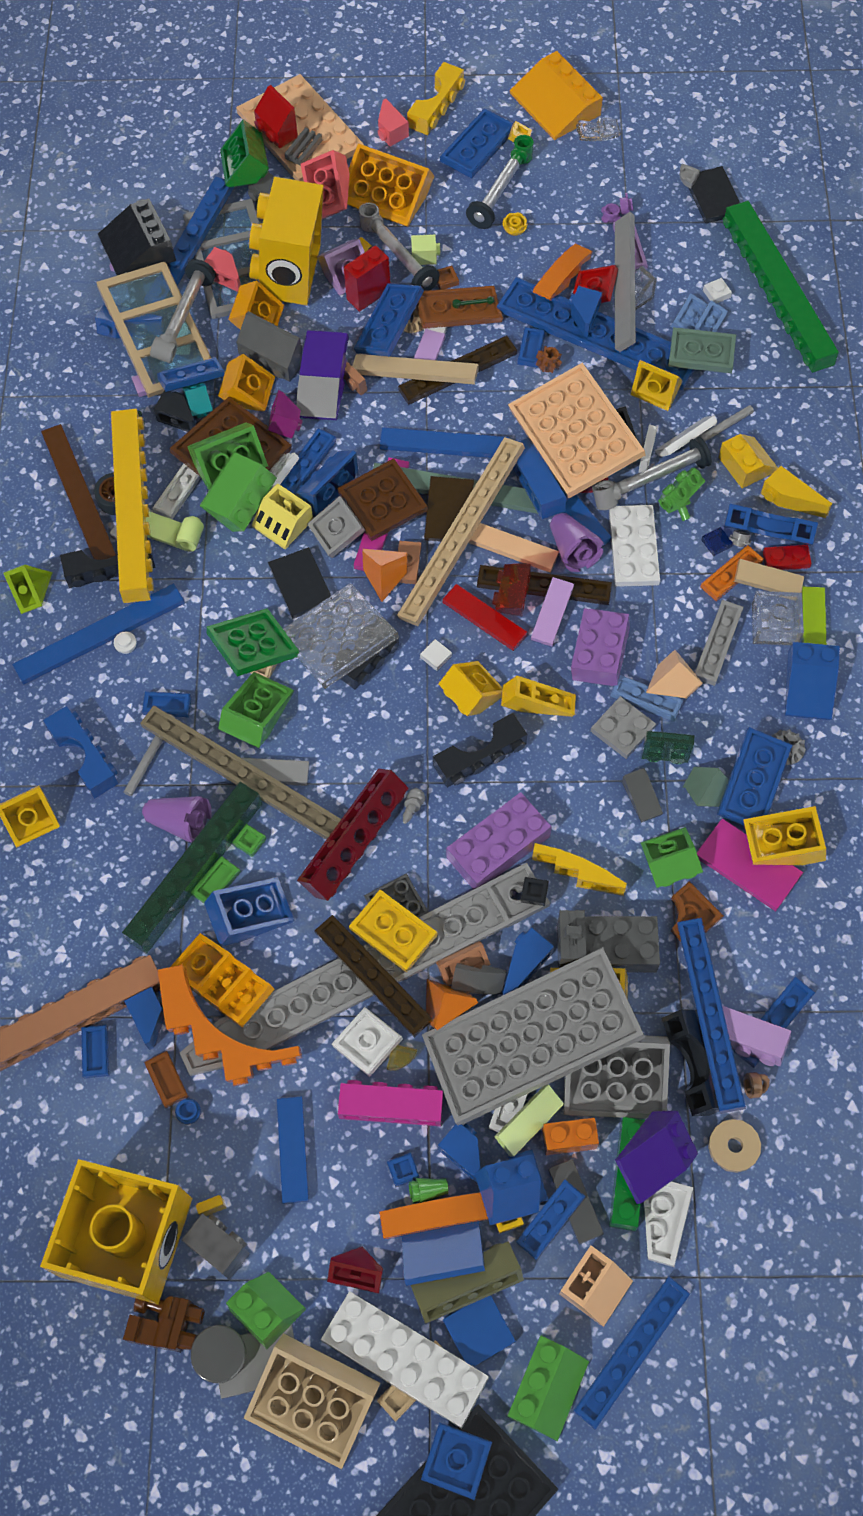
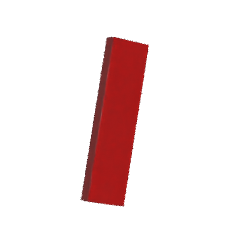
(484, 617)

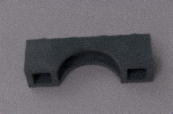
(82, 570)
(455, 765)
(685, 1033)

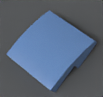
(699, 315)

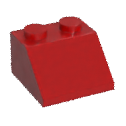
(276, 118)

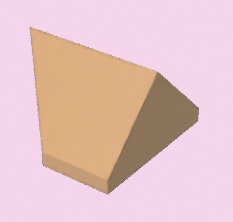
(674, 678)

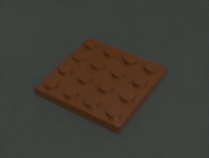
(224, 417)

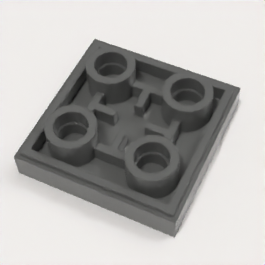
(404, 893)

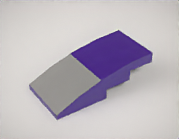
(322, 374)

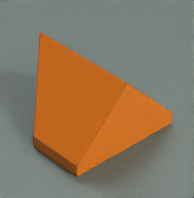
(384, 569)
(446, 1003)

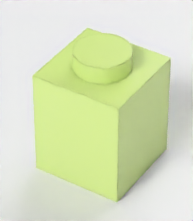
(425, 249)

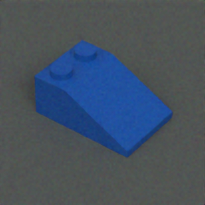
(811, 680)
(247, 910)

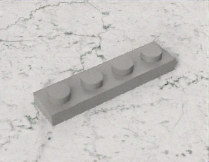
(718, 642)

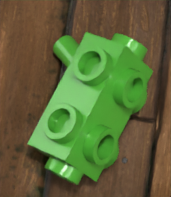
(677, 495)

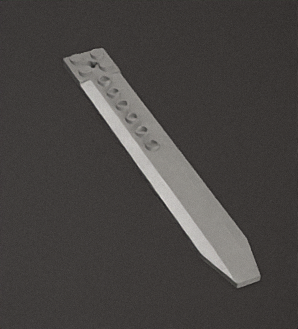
(336, 988)

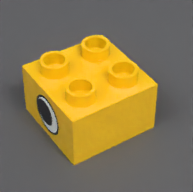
(287, 239)
(117, 1231)

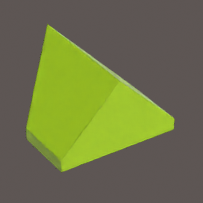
(28, 586)

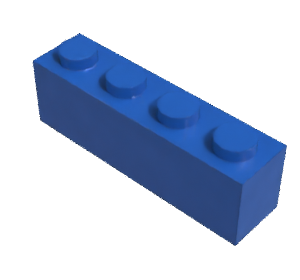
(539, 482)

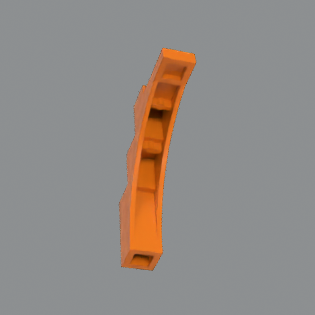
(183, 1013)

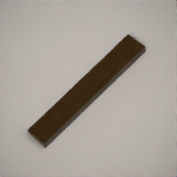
(484, 356)
(584, 589)
(373, 976)

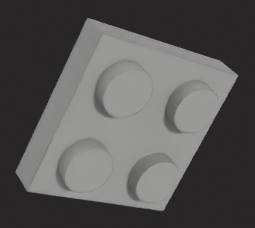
(336, 527)
(623, 727)

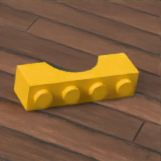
(424, 114)

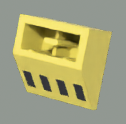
(282, 516)

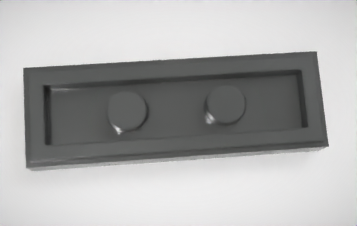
(584, 1220)

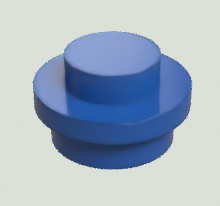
(188, 1111)

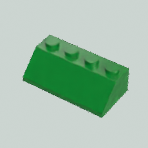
(244, 156)

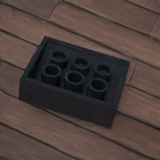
(136, 239)

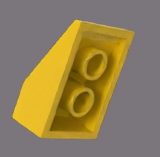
(786, 838)

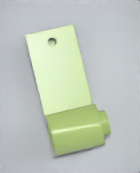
(174, 533)

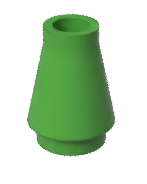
(427, 1189)

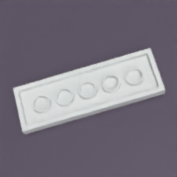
(405, 1359)

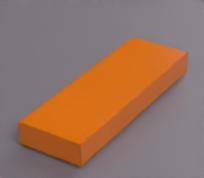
(723, 579)

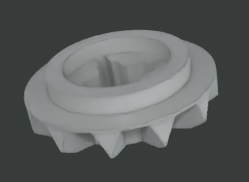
(798, 748)

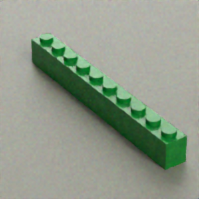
(780, 287)

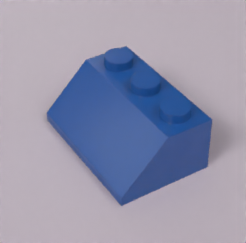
(324, 483)

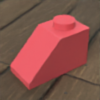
(391, 124)
(224, 268)

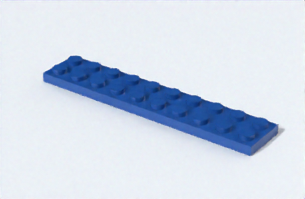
(556, 319)

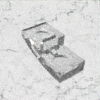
(602, 130)

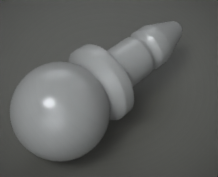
(413, 803)

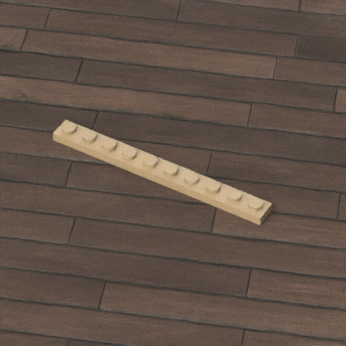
(460, 532)

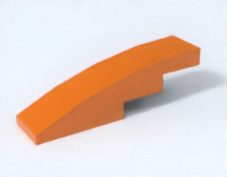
(562, 271)
(432, 1215)

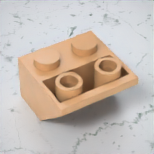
(596, 1286)

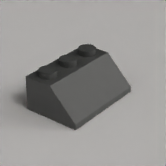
(270, 346)

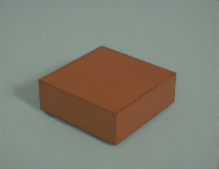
(447, 278)

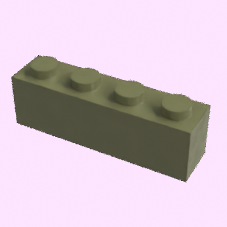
(450, 1294)

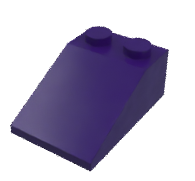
(656, 1154)

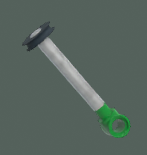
(481, 213)

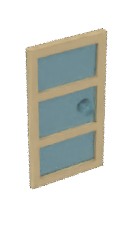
(143, 294)

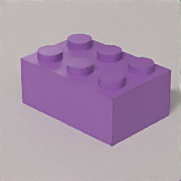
(600, 647)

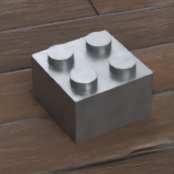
(213, 1244)

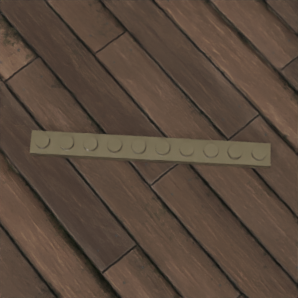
(238, 770)

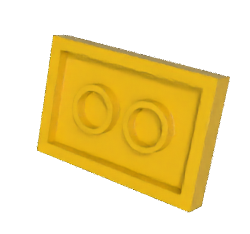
(393, 930)

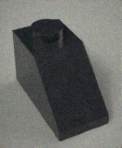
(174, 411)

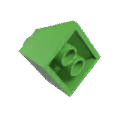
(214, 452)
(238, 492)
(548, 1388)

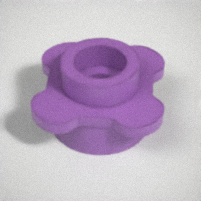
(626, 204)
(610, 213)

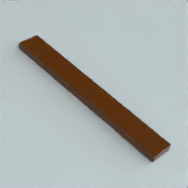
(78, 493)

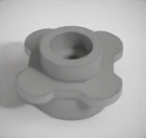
(740, 538)

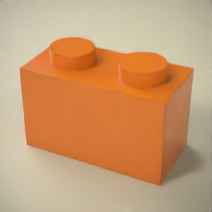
(570, 1136)

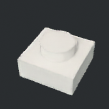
(717, 291)

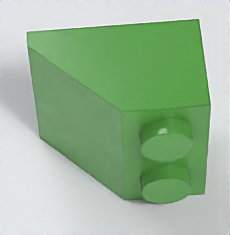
(671, 857)
(265, 1308)

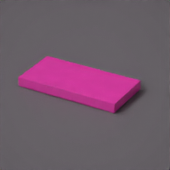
(730, 855)

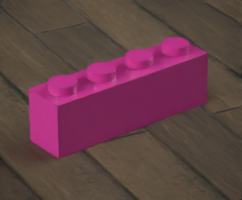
(390, 1104)

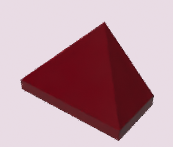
(356, 1270)

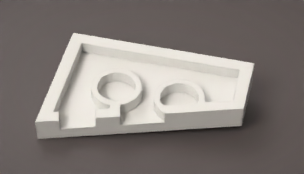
(665, 1221)

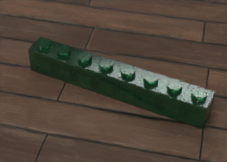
(191, 868)

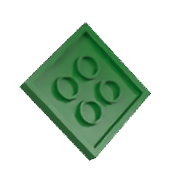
(252, 642)

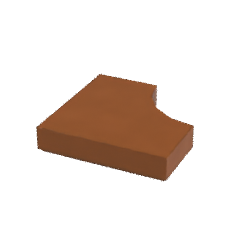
(693, 905)

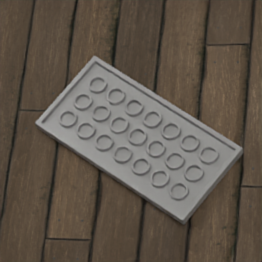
(532, 1036)

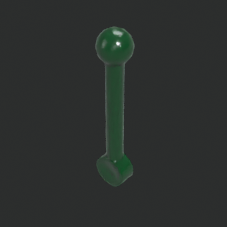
(457, 303)

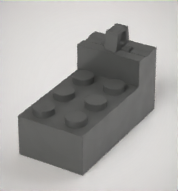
(627, 940)

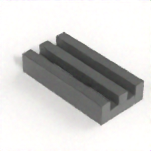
(300, 144)

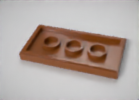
(437, 311)

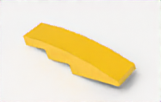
(587, 873)

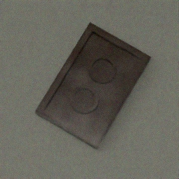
(444, 504)

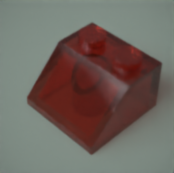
(513, 589)

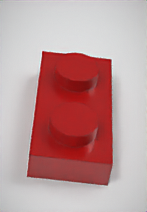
(787, 557)

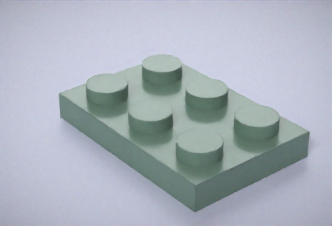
(702, 350)

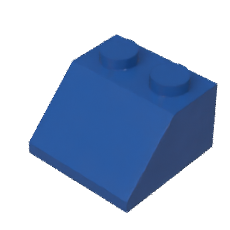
(509, 1189)

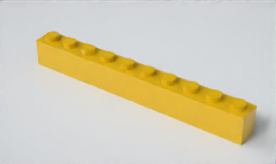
(131, 506)

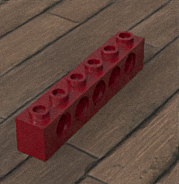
(342, 839)

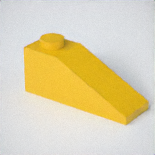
(792, 493)
(534, 697)

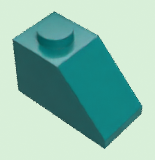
(197, 399)

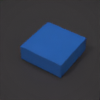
(403, 1169)

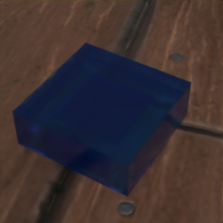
(717, 541)

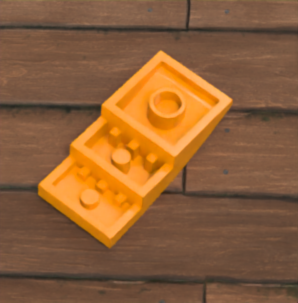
(223, 980)

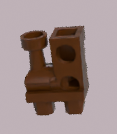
(171, 1327)

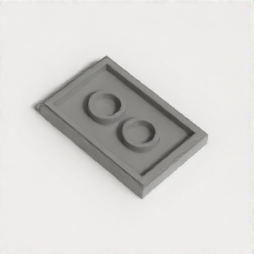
(253, 1368)

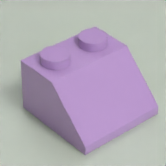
(334, 260)

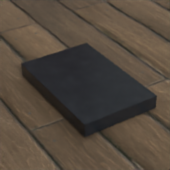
(713, 194)
(299, 581)

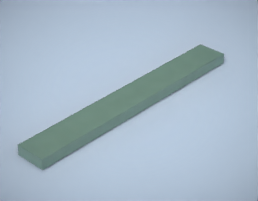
(507, 497)

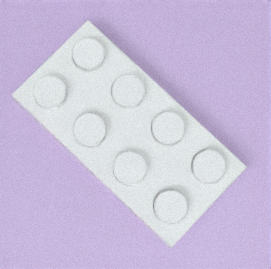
(634, 546)

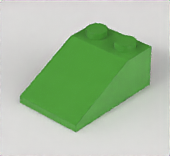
(254, 709)

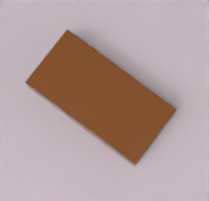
(166, 1079)

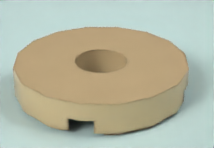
(745, 1135)

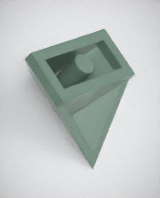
(706, 786)

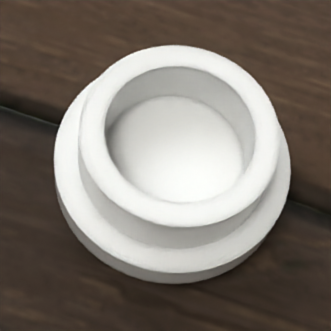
(125, 642)

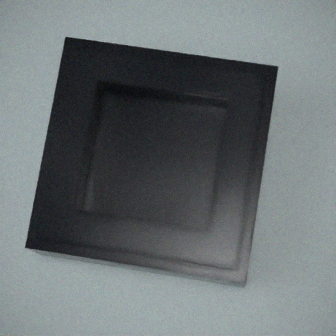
(534, 891)

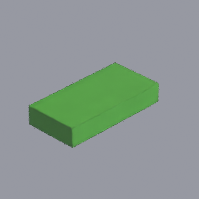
(217, 878)

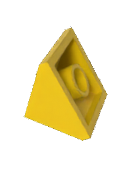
(655, 385)
(28, 816)

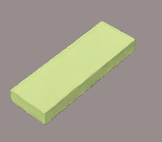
(529, 1120)

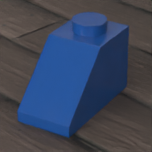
(584, 308)
(147, 1014)
(462, 1149)

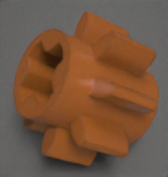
(548, 359)

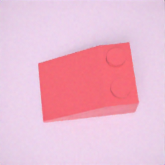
(332, 172)

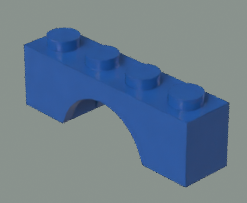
(770, 525)
(67, 731)

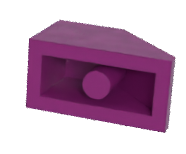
(284, 416)

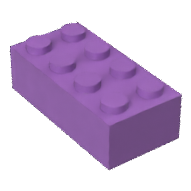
(498, 841)

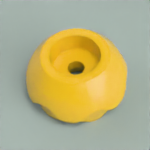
(515, 224)

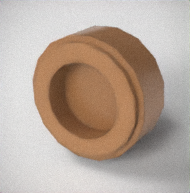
(753, 1084)

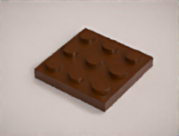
(383, 499)

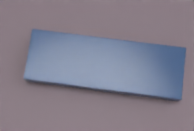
(636, 695)

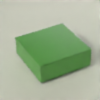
(249, 840)

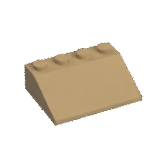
(311, 1400)

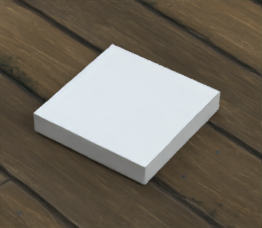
(367, 1041)

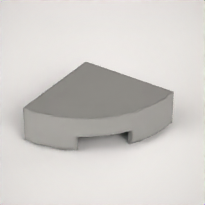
(688, 175)

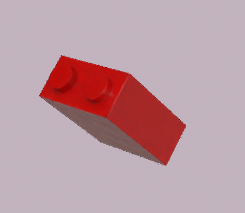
(366, 278)

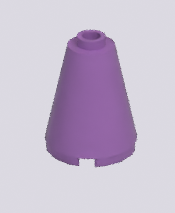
(575, 543)
(179, 815)

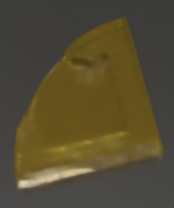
(401, 1057)

